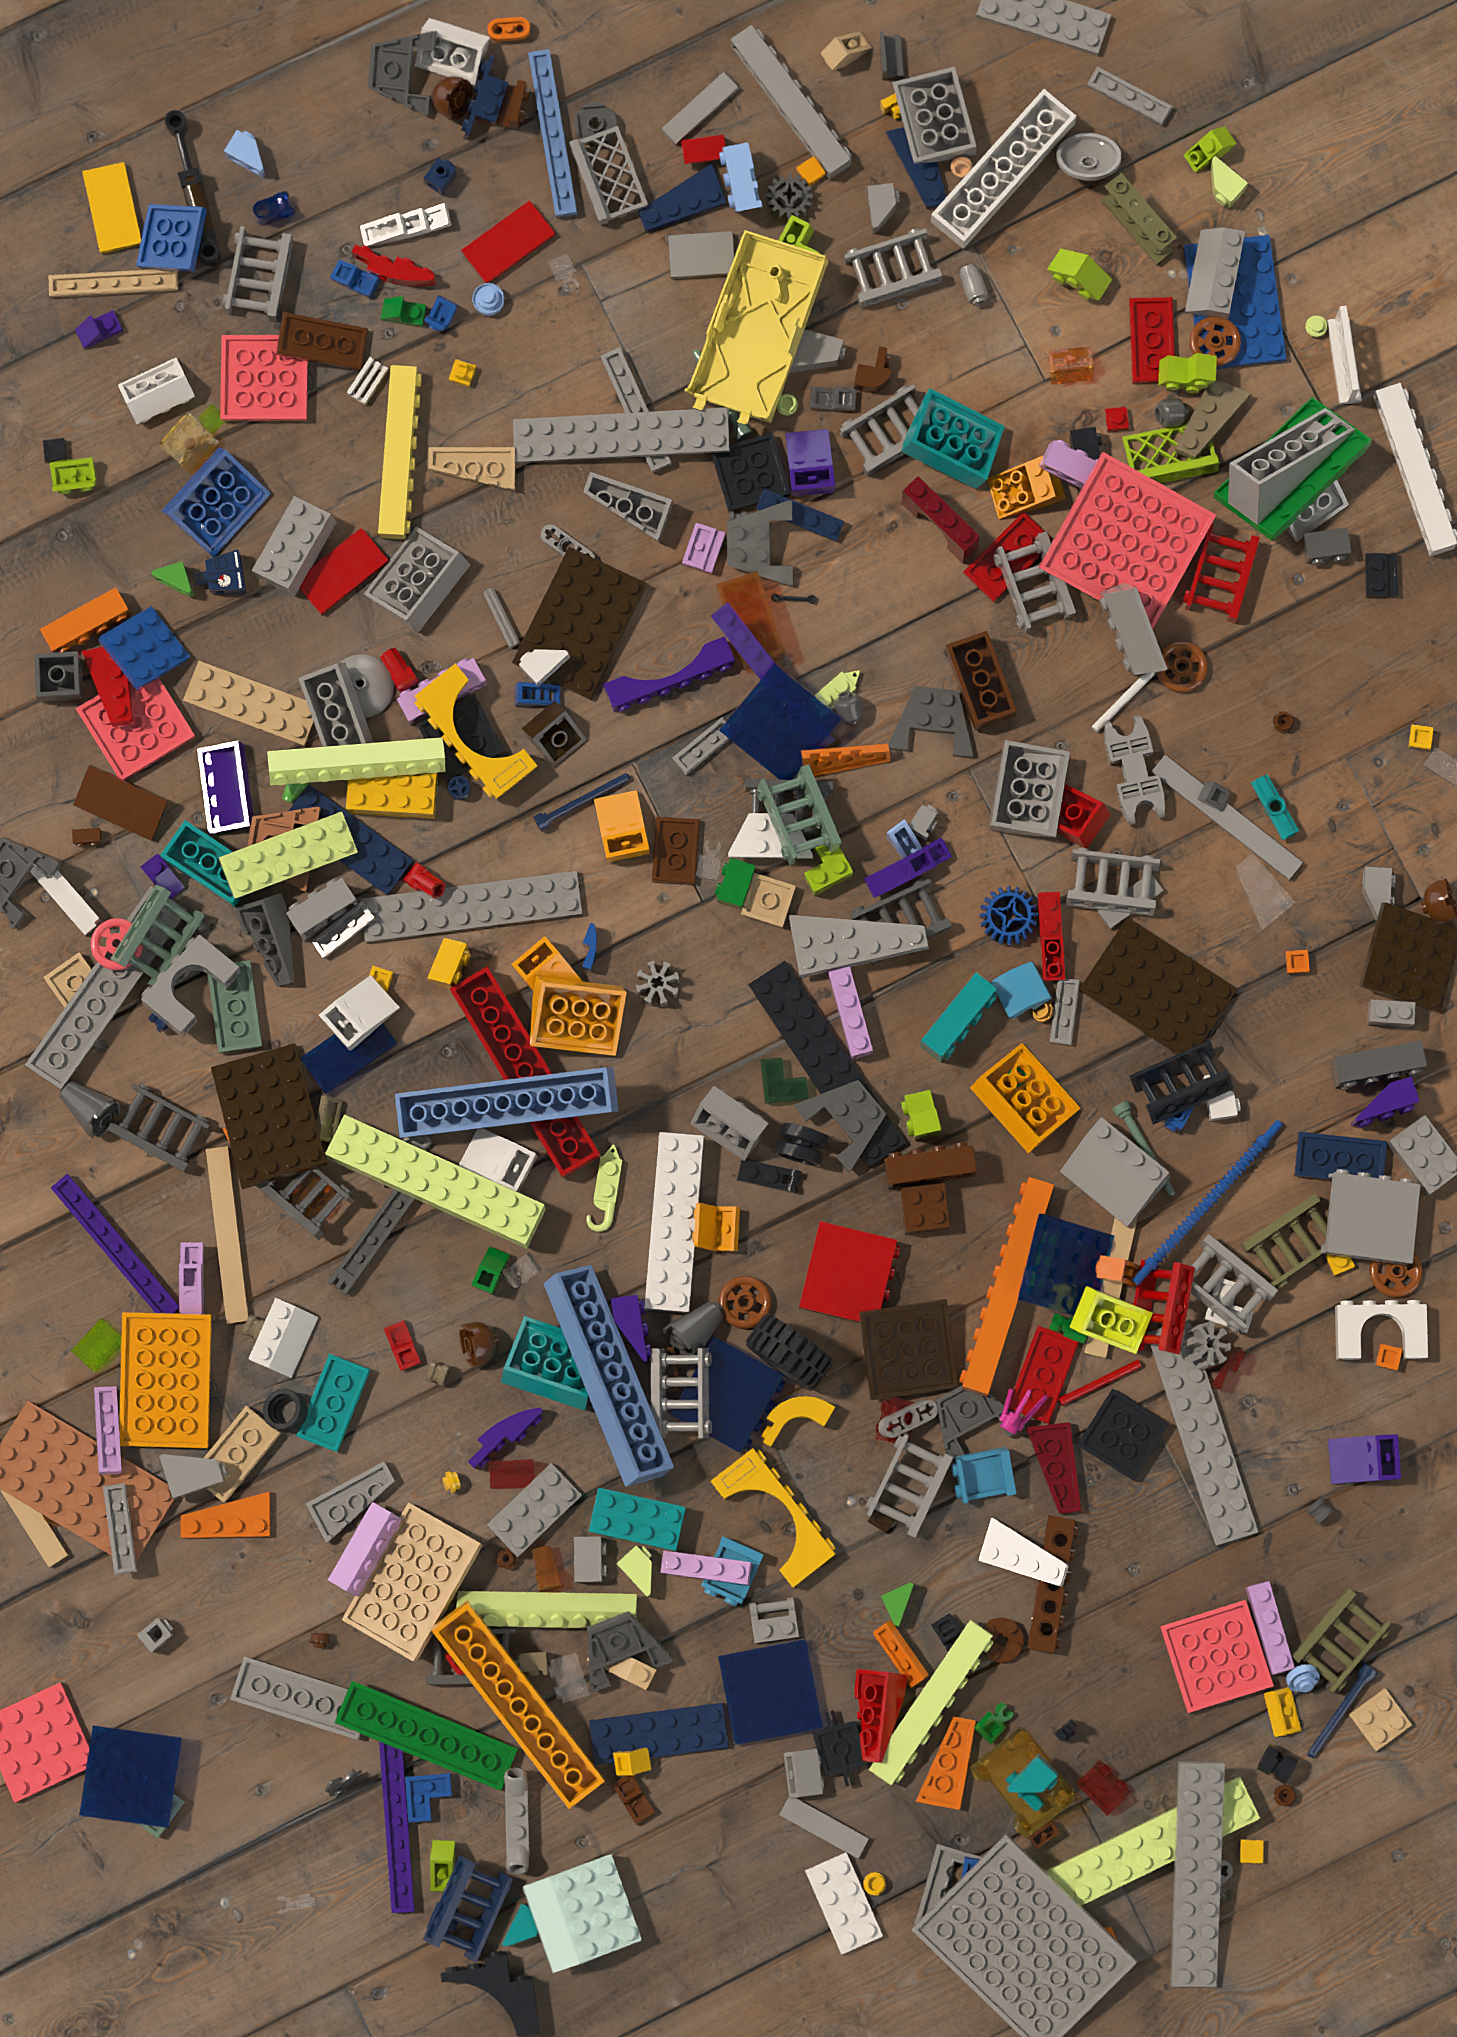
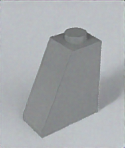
(817, 352)
(191, 1474)

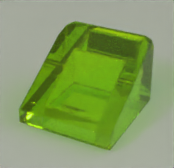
(211, 419)

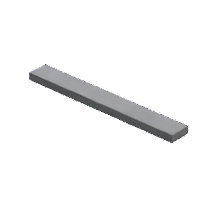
(1228, 819)

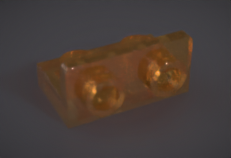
(1070, 365)

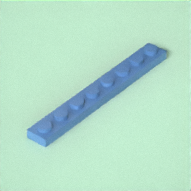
(552, 133)

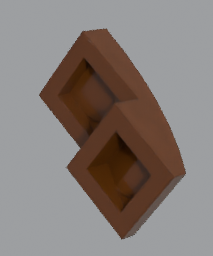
(633, 1799)

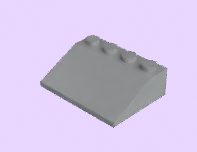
(935, 116)
(417, 579)
(1132, 629)
(1029, 789)
(1115, 1172)

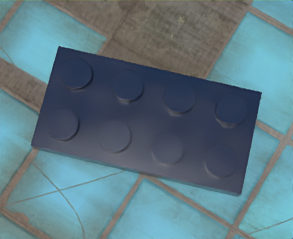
(1323, 1154)

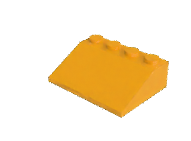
(576, 1015)
(1029, 1110)

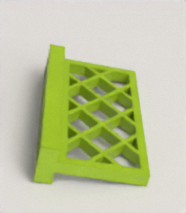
(1169, 471)

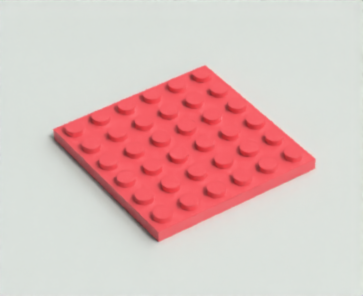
(1128, 534)

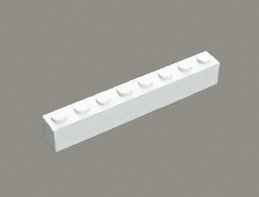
(1415, 469)

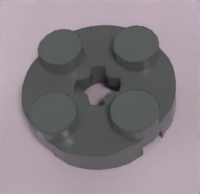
(591, 112)

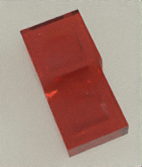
(1231, 1365)

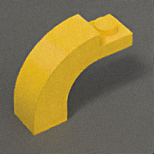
(797, 1407)

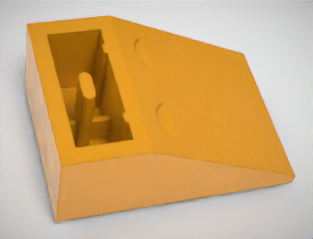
(1024, 489)
(621, 826)
(543, 961)

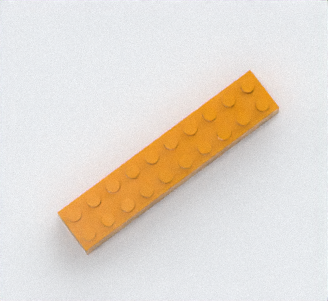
(518, 1704)

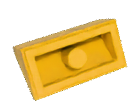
(1282, 1712)

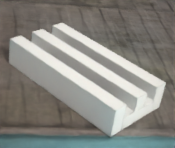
(359, 378)

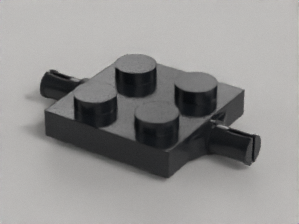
(839, 1748)

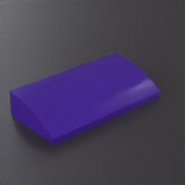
(225, 787)

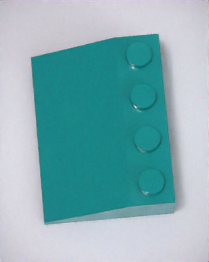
(953, 439)
(544, 1365)

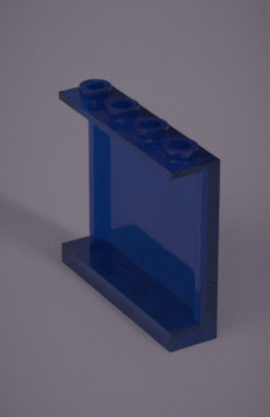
(737, 1395)

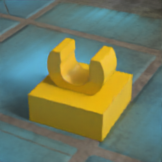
(890, 105)
(462, 373)

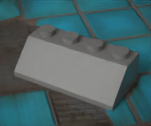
(1214, 272)

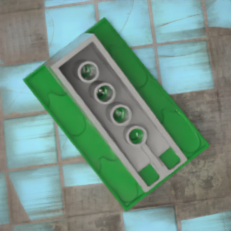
(1291, 468)

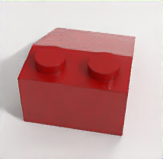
(1080, 817)

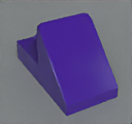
(96, 330)
(162, 875)

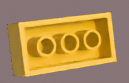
(394, 796)

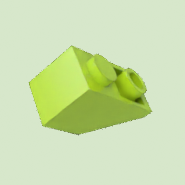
(1213, 144)

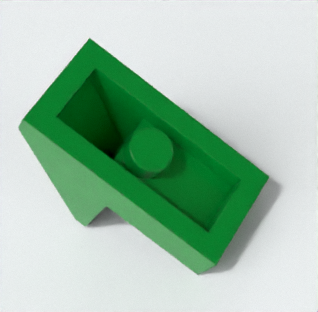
(403, 312)

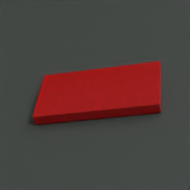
(508, 242)
(1150, 336)
(983, 570)
(342, 571)
(1043, 1372)

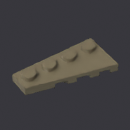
(1212, 412)

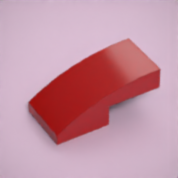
(402, 1345)

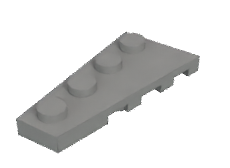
(345, 1502)

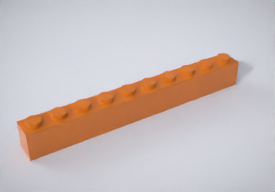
(1006, 1289)

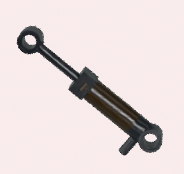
(193, 189)

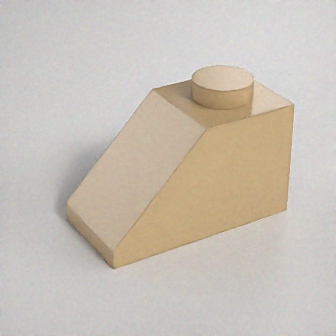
(845, 50)

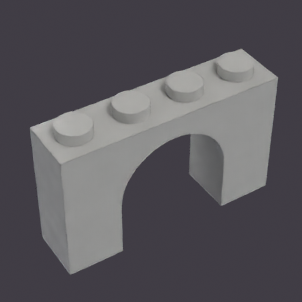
(198, 956)

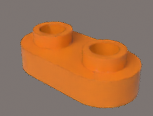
(508, 28)

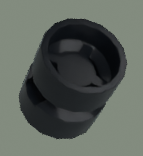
(1278, 1764)

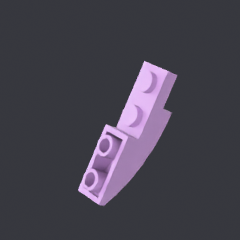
(191, 1278)

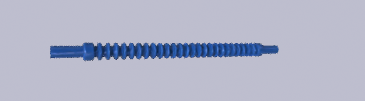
(1152, 1263)

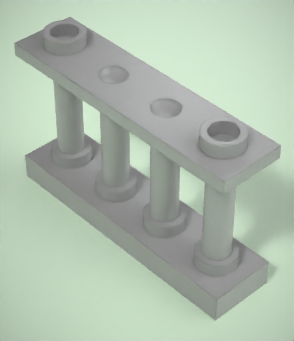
(908, 281)
(275, 287)
(890, 452)
(1056, 586)
(1100, 899)
(1245, 1277)
(661, 1382)
(931, 1482)

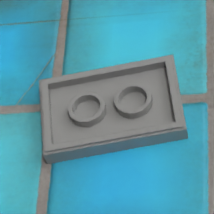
(701, 254)

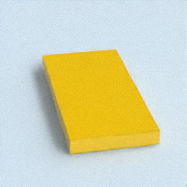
(112, 207)

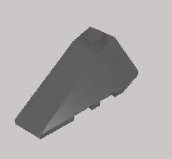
(270, 930)

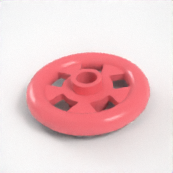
(103, 930)

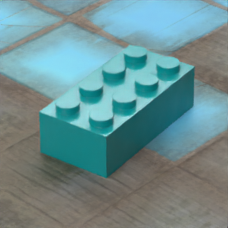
(198, 858)
(958, 1017)
(637, 1519)

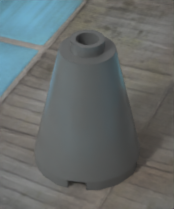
(89, 1108)
(694, 1328)

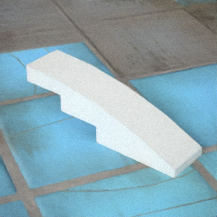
(405, 226)

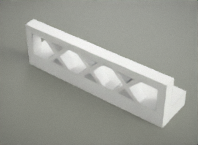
(69, 901)

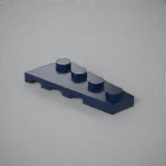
(924, 176)
(688, 199)

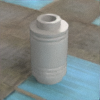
(973, 284)

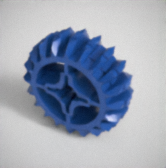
(998, 912)

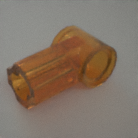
(547, 1575)

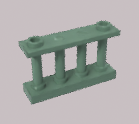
(812, 799)
(145, 919)

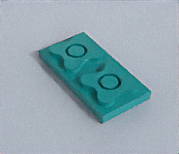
(333, 1403)

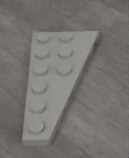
(840, 943)

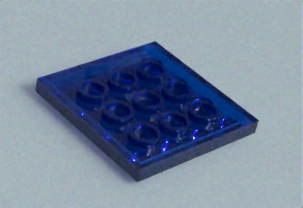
(779, 723)
(1062, 1264)
(770, 1691)
(130, 1776)

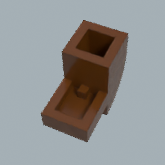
(871, 378)

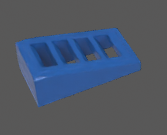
(528, 702)

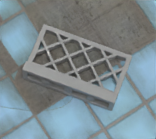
(590, 180)

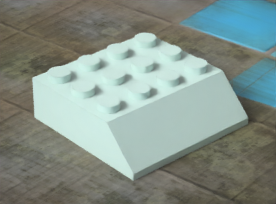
(582, 1913)

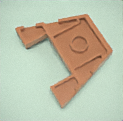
(272, 825)

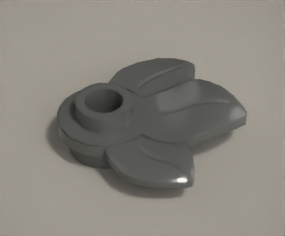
(338, 1786)

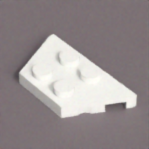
(760, 839)

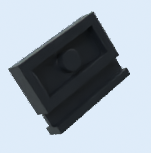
(1381, 575)

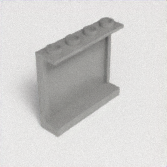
(1372, 1218)

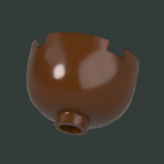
(451, 97)
(1439, 902)
(478, 1342)

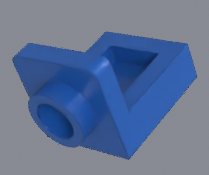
(441, 314)

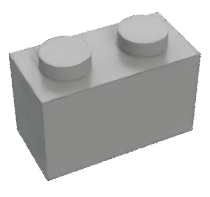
(1391, 1013)
(588, 1559)
(803, 1773)

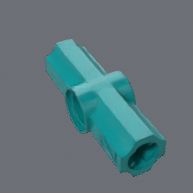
(1268, 794)

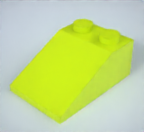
(1111, 1320)

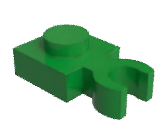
(1059, 1323)
(991, 1724)

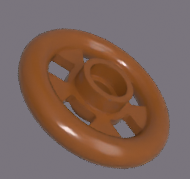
(1208, 324)
(1196, 657)
(746, 1283)
(1399, 1289)

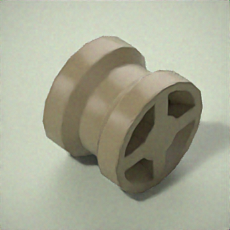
(253, 1327)
(437, 1373)

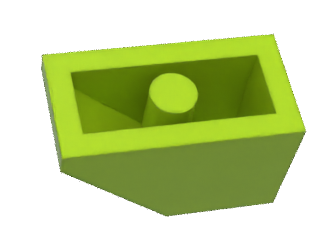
(441, 1863)

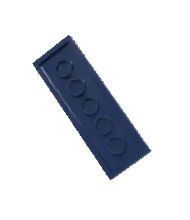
(376, 858)
(660, 1731)

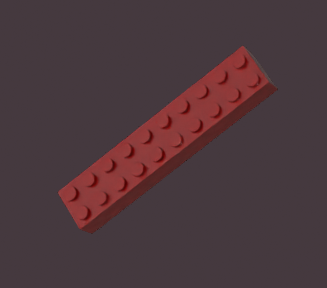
(515, 1058)

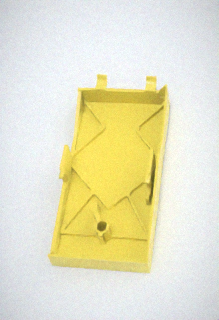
(757, 327)

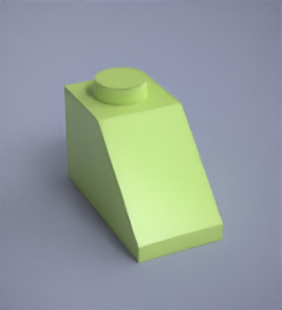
(1226, 184)
(638, 1568)

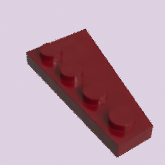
(1056, 1458)

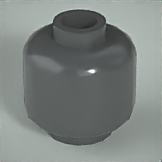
(1171, 412)
(849, 707)

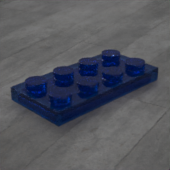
(333, 1063)

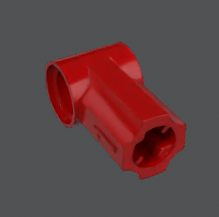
(400, 673)
(421, 879)

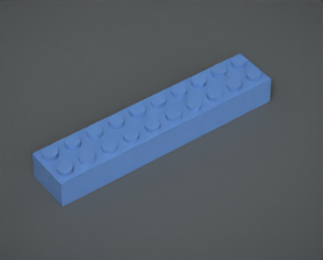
(506, 1102)
(608, 1375)

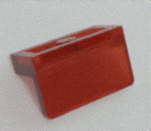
(511, 1473)

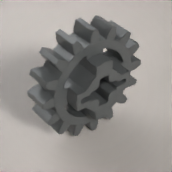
(780, 196)

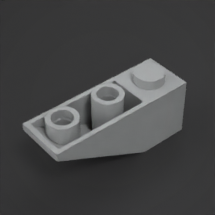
(1377, 887)

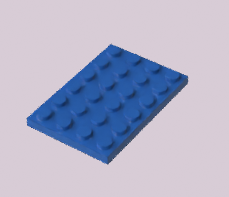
(1252, 307)

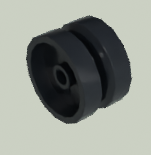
(802, 1143)

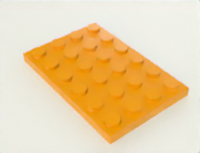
(165, 1379)

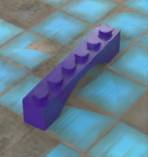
(627, 691)

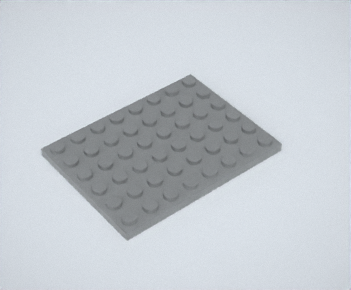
(1023, 1943)

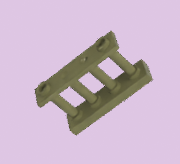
(1139, 219)
(1273, 1232)
(1319, 1637)

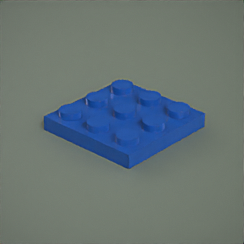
(171, 237)
(144, 648)

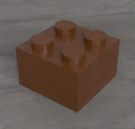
(924, 1208)

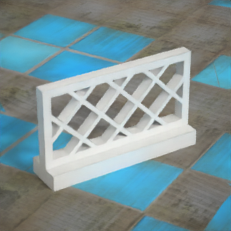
(1344, 358)

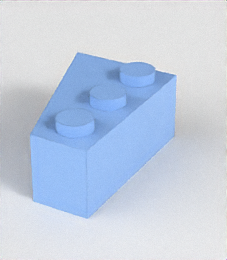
(740, 177)

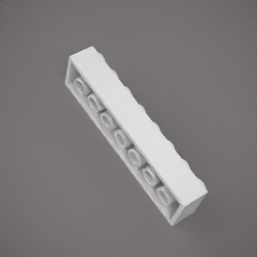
(1003, 168)
(674, 1223)

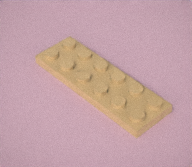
(250, 703)

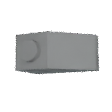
(882, 204)

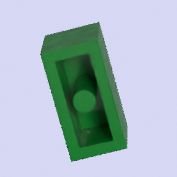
(735, 883)

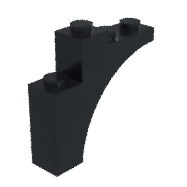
(515, 1996)

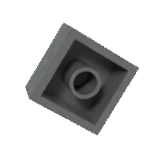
(58, 676)

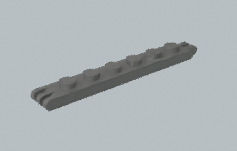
(371, 1240)

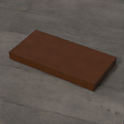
(321, 341)
(121, 802)

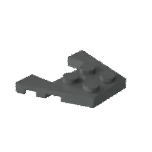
(392, 69)
(750, 543)
(933, 711)
(15, 865)
(853, 1111)
(962, 1412)
(617, 1640)

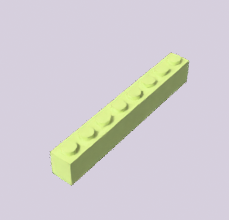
(356, 761)
(547, 1609)
(931, 1701)

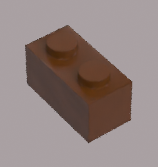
(87, 836)
(1043, 1835)

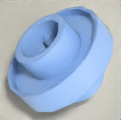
(488, 299)
(1302, 1678)

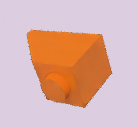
(1117, 1270)

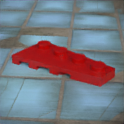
(111, 686)

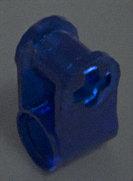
(274, 207)

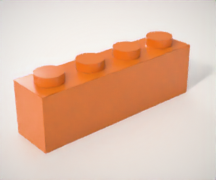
(86, 621)

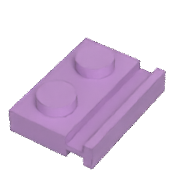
(703, 548)

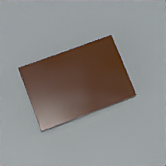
(675, 850)

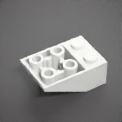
(359, 1012)
(498, 1159)

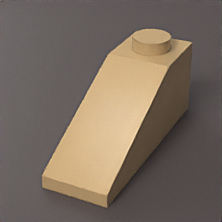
(632, 1671)

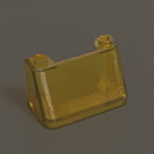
(1015, 1754)

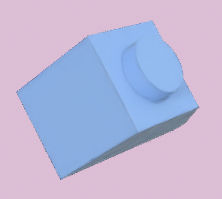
(244, 152)

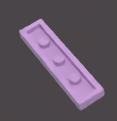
(107, 1430)
(706, 1567)

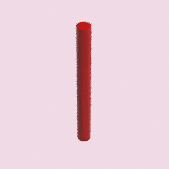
(1099, 1382)

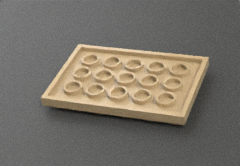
(413, 1583)

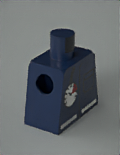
(223, 574)

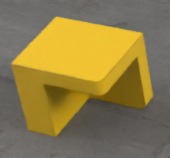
(632, 1761)

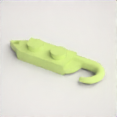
(840, 683)
(606, 1188)

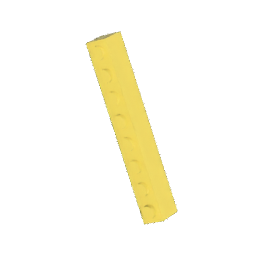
(398, 452)

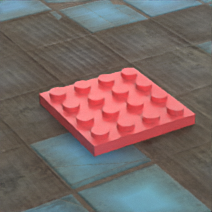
(259, 382)
(154, 734)
(1216, 1656)
(40, 1742)

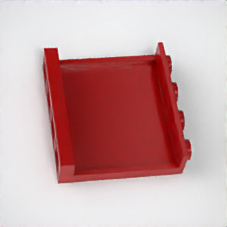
(848, 1272)

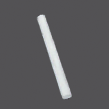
(1113, 710)

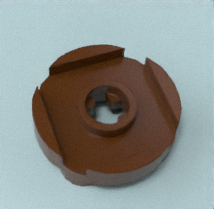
(1011, 1647)

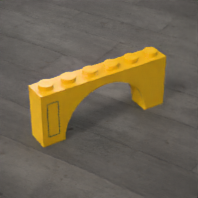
(495, 773)
(753, 1474)

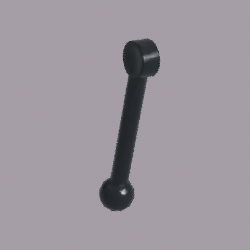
(811, 598)

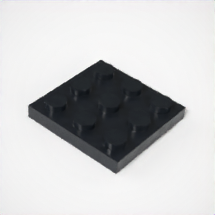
(749, 470)
(473, 731)
(1122, 1434)

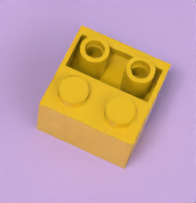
(449, 963)

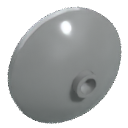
(1088, 156)
(377, 687)

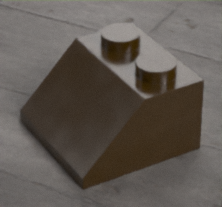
(554, 733)

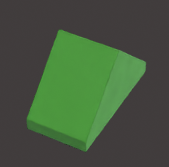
(175, 577)
(896, 1602)

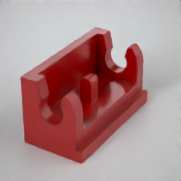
(702, 148)

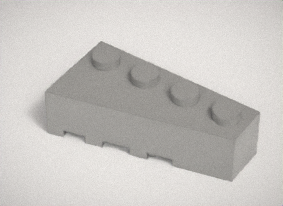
(633, 505)

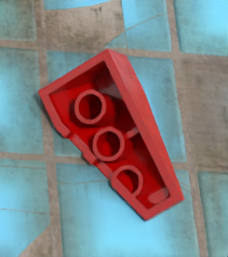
(880, 1702)

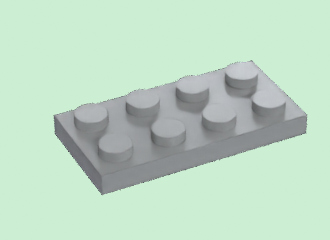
(534, 1510)

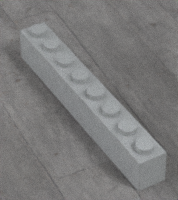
(790, 101)

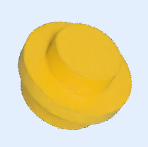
(451, 1481)
(874, 1883)

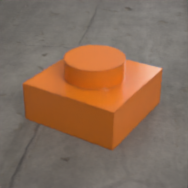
(1297, 961)
(1388, 1357)

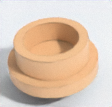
(961, 166)

